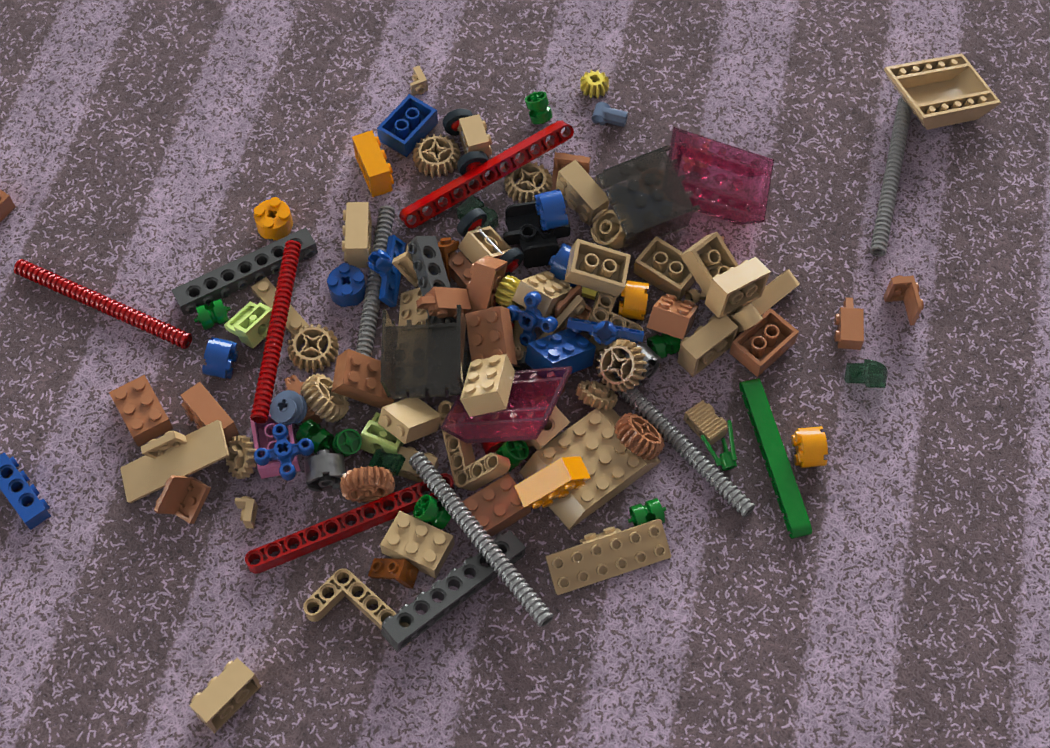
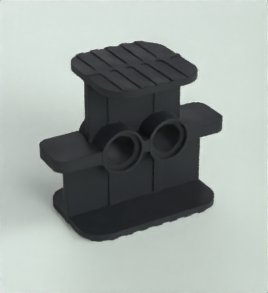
(540, 245)

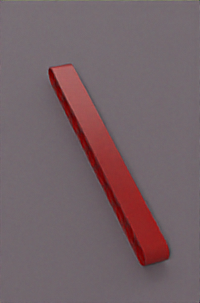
(478, 173)
(340, 523)

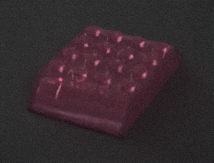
(722, 177)
(527, 411)

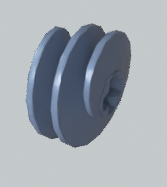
(288, 408)

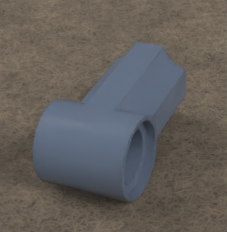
(605, 114)

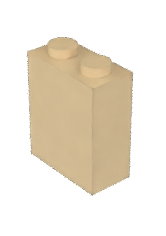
(409, 419)

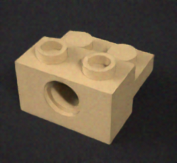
(554, 425)

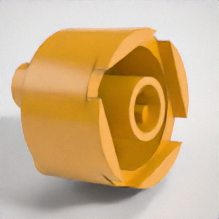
(273, 219)
(634, 300)
(810, 447)

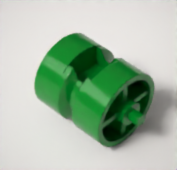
(538, 106)
(212, 314)
(664, 344)
(320, 437)
(346, 442)
(515, 451)
(431, 511)
(645, 513)

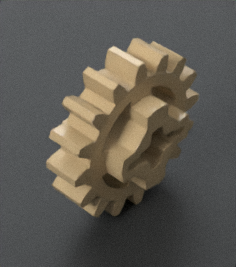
(596, 395)
(241, 457)

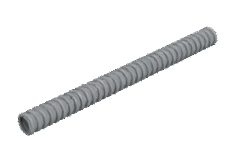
(891, 179)
(371, 302)
(687, 450)
(481, 539)

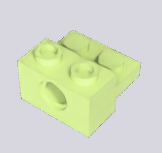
(250, 323)
(377, 437)

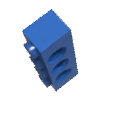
(37, 511)

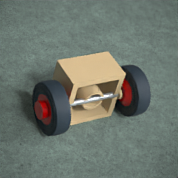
(472, 137)
(485, 241)

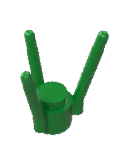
(727, 459)

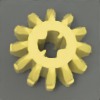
(594, 84)
(506, 291)

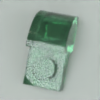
(870, 373)
(387, 460)

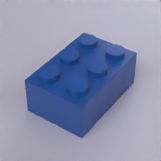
(407, 125)
(561, 350)

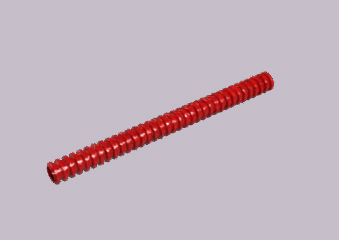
(102, 303)
(275, 332)

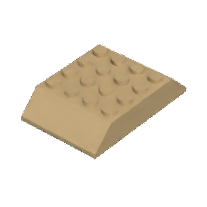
(942, 90)
(605, 458)

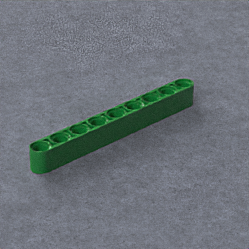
(776, 459)

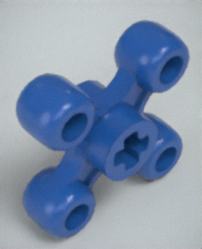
(531, 318)
(284, 452)

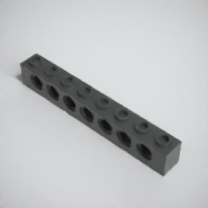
(430, 271)
(236, 273)
(401, 636)

